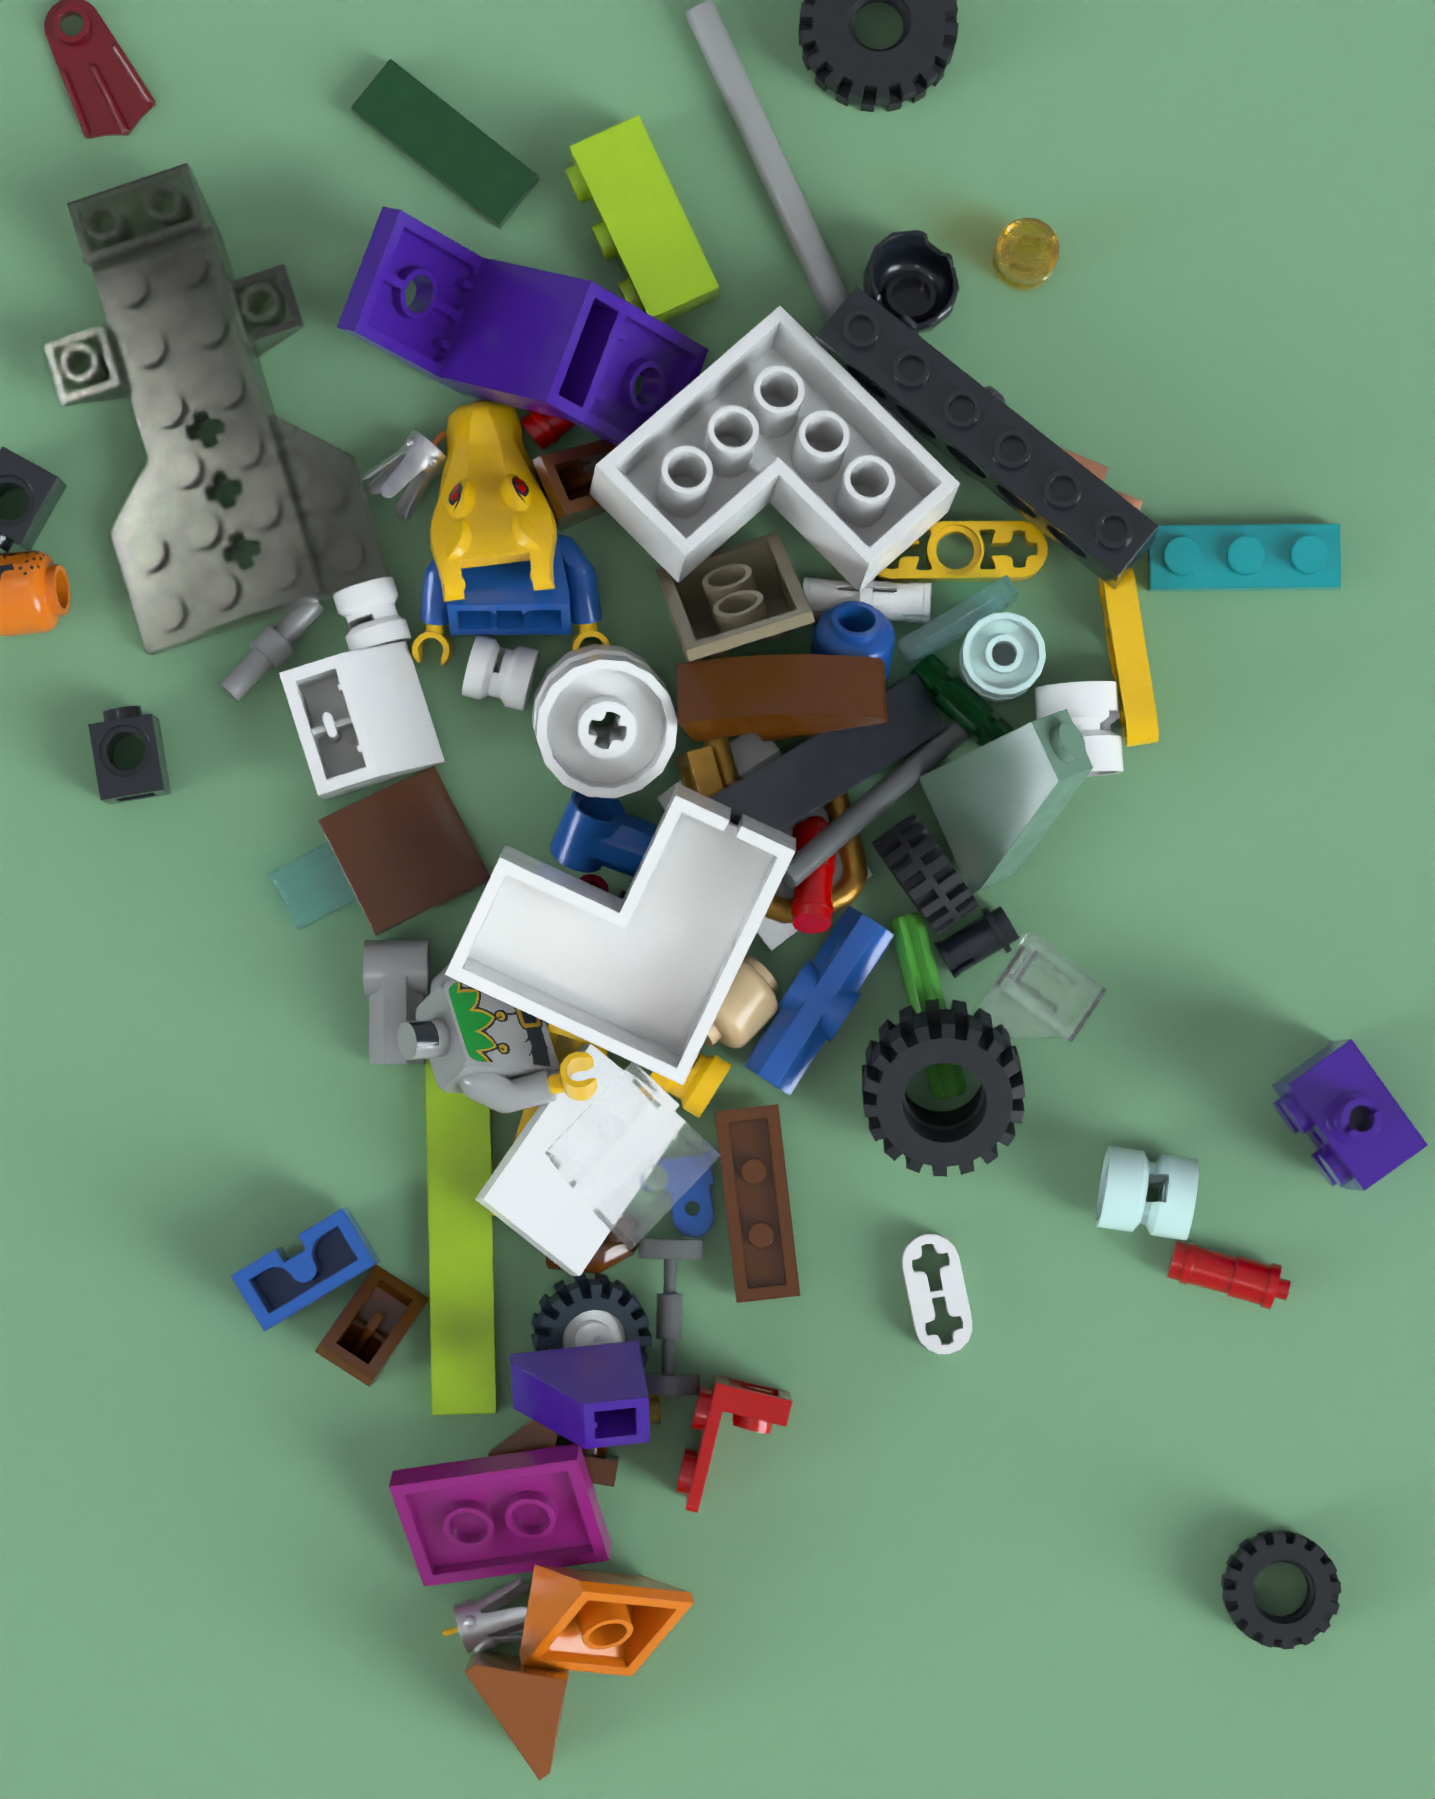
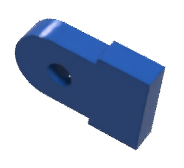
(700, 1193)

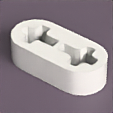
(921, 1297)

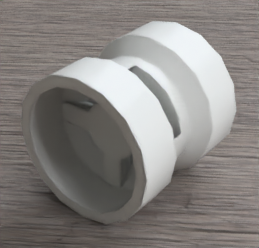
(371, 614)
(514, 677)

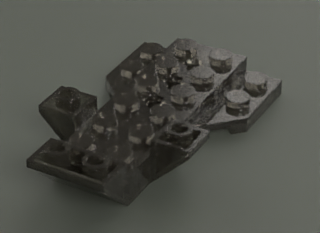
(187, 353)

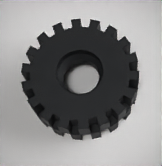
(871, 74)

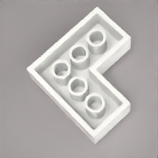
(783, 430)

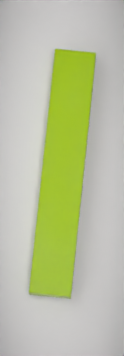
(460, 1253)

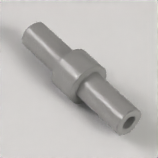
(270, 650)

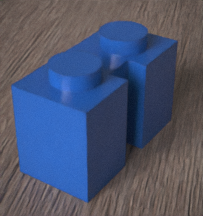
(283, 1286)

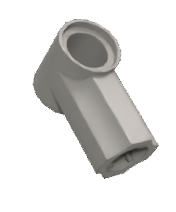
(396, 983)

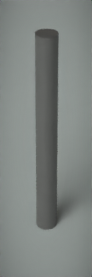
(873, 803)

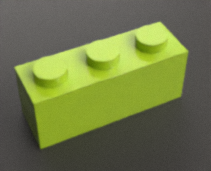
(641, 221)

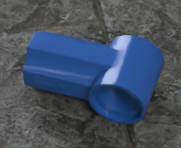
(600, 834)

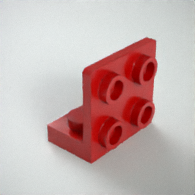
(752, 1408)

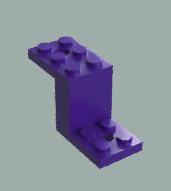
(515, 331)

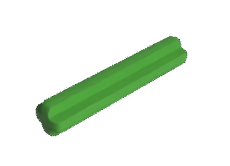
(921, 985)

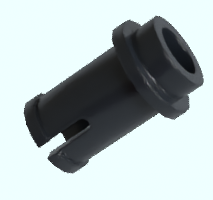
(977, 941)

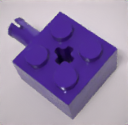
(1347, 1117)

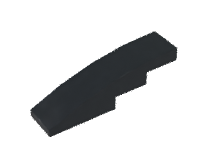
(832, 762)

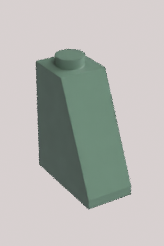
(1007, 796)

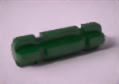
(960, 701)

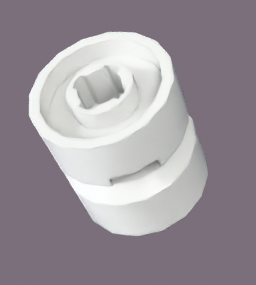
(1092, 710)

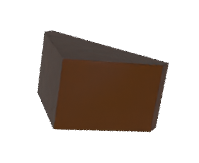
(568, 479)
(372, 1326)

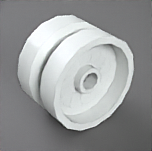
(609, 758)

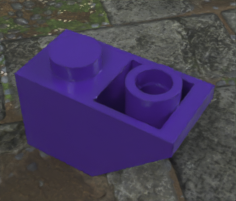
(585, 1393)

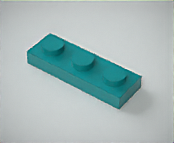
(1245, 557)

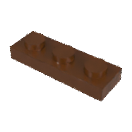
(757, 1203)

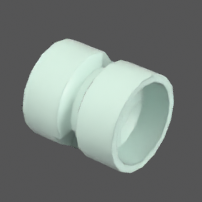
(1001, 657)
(1125, 1186)

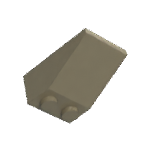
(735, 599)

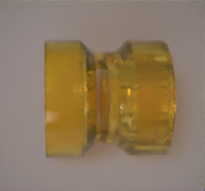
(1021, 264)

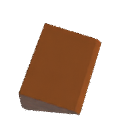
(523, 1701)

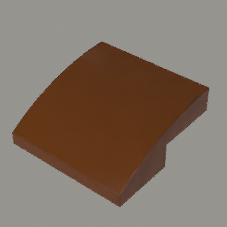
(404, 850)

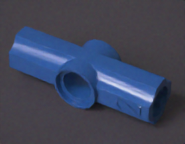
(819, 1000)

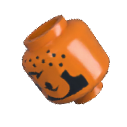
(31, 593)

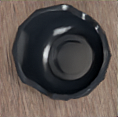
(912, 279)

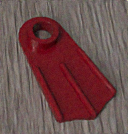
(96, 73)

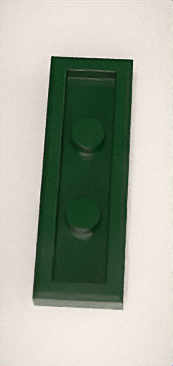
(445, 143)

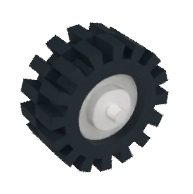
(589, 1315)

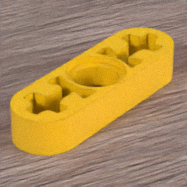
(1002, 564)
(1129, 661)

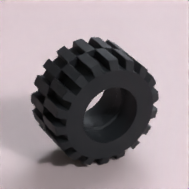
(952, 1135)

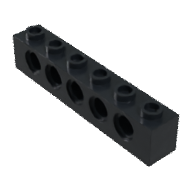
(987, 438)

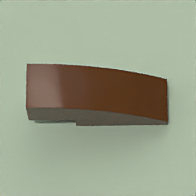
(779, 695)

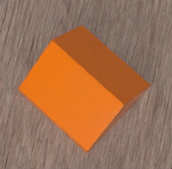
(597, 1619)

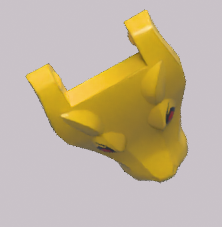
(490, 500)

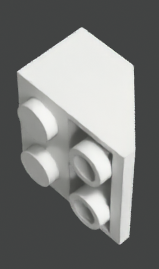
(361, 718)

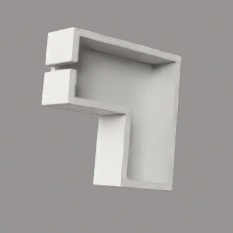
(639, 968)

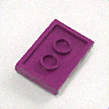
(500, 1514)

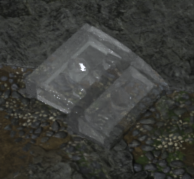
(631, 1155)

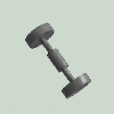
(670, 1314)

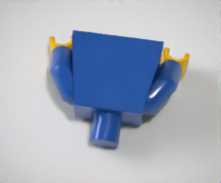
(504, 602)

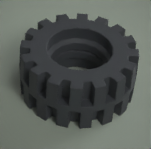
(925, 874)
(1317, 1607)

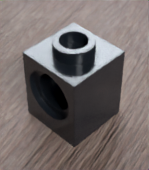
(43, 494)
(145, 780)

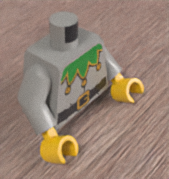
(490, 1050)

